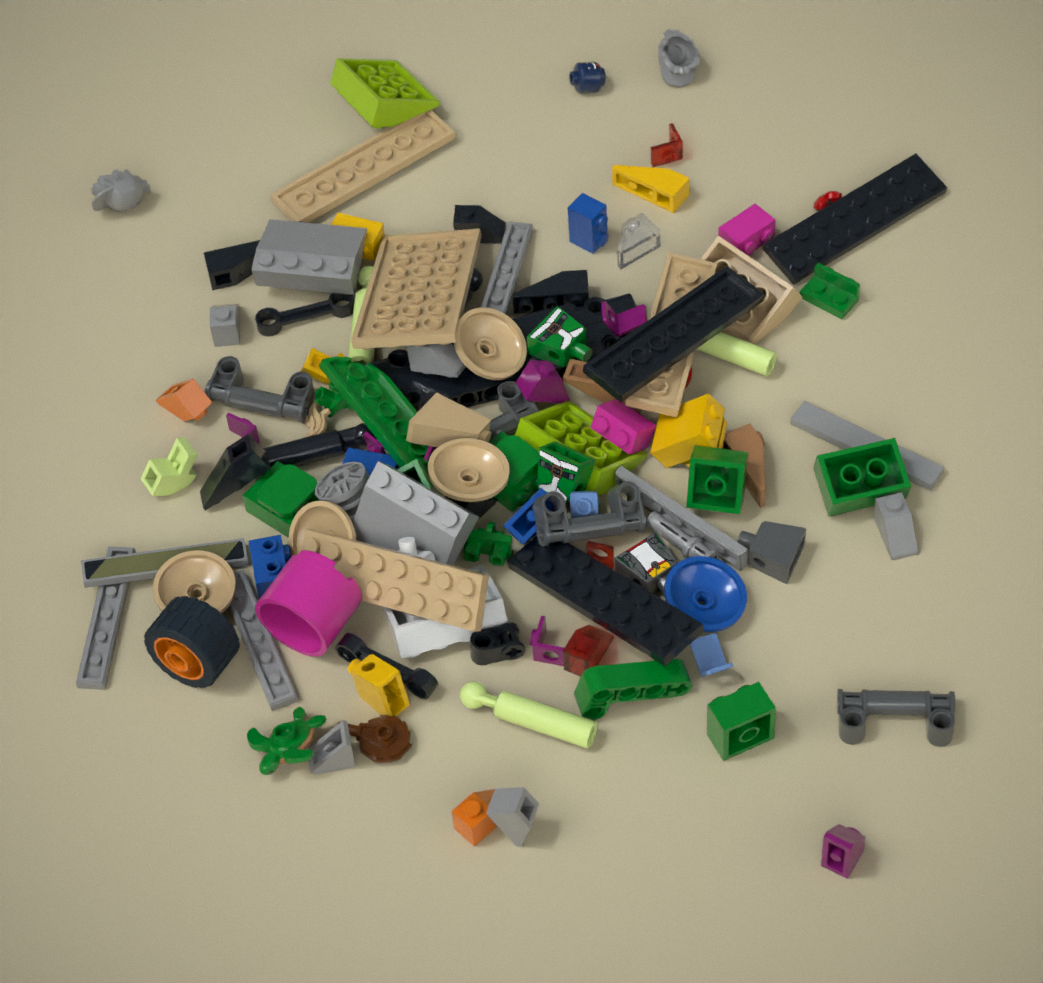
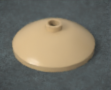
(497, 337)
(468, 470)
(320, 516)
(195, 574)

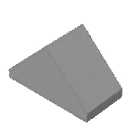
(333, 751)

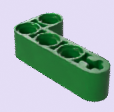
(627, 683)

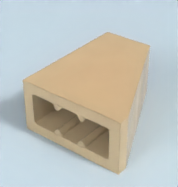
(445, 421)

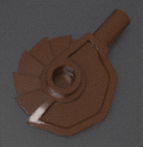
(382, 738)

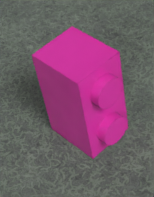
(749, 229)
(623, 426)

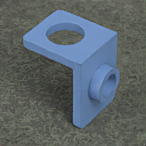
(709, 655)

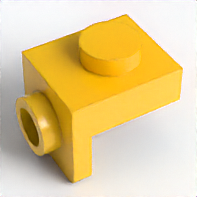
(312, 364)

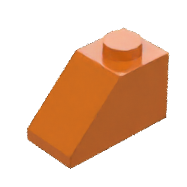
(185, 400)
(471, 817)

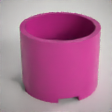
(308, 603)

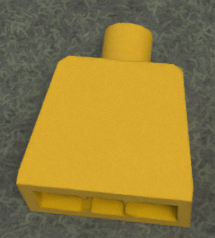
(379, 685)

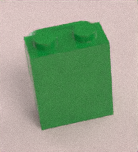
(523, 470)
(280, 496)

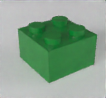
(717, 479)
(740, 720)

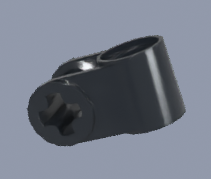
(497, 644)

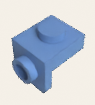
(584, 504)

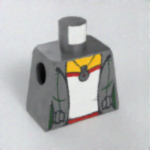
(647, 563)

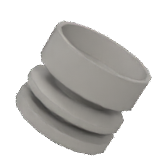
(343, 486)

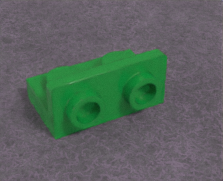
(831, 291)

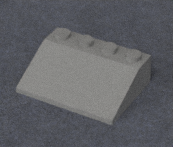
(309, 257)
(402, 507)

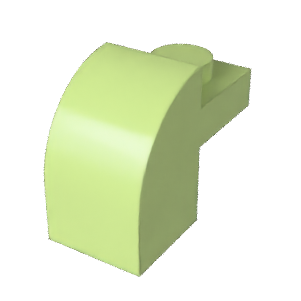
(173, 473)

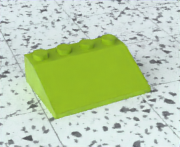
(381, 90)
(571, 427)

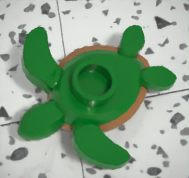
(287, 741)

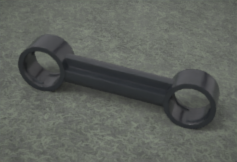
(303, 313)
(418, 681)

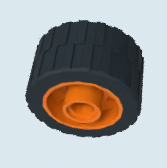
(191, 641)

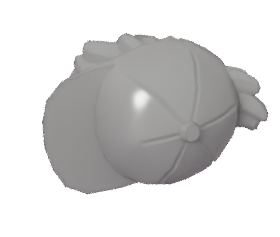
(677, 58)
(118, 191)

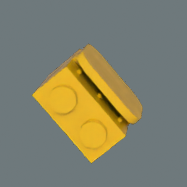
(698, 423)

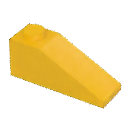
(653, 184)

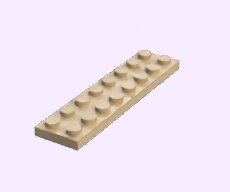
(361, 167)
(678, 278)
(406, 581)

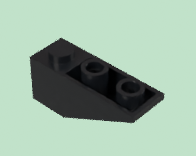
(230, 264)
(552, 292)
(236, 468)

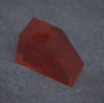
(585, 649)

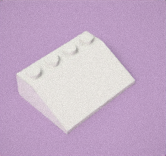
(419, 634)

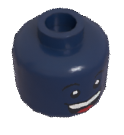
(587, 77)

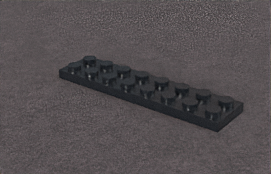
(854, 218)
(673, 334)
(607, 598)

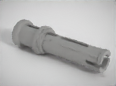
(689, 545)

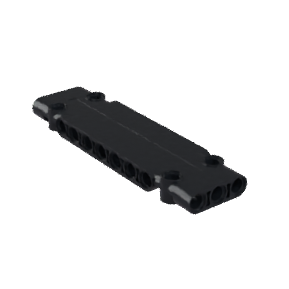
(472, 389)

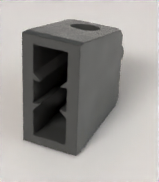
(774, 549)

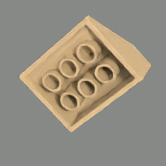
(779, 295)

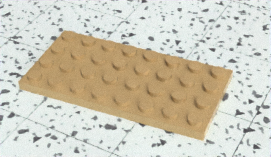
(417, 289)

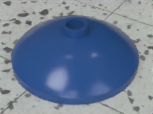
(711, 583)

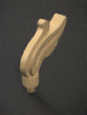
(316, 420)

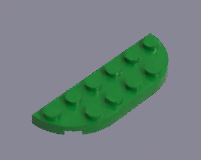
(377, 404)

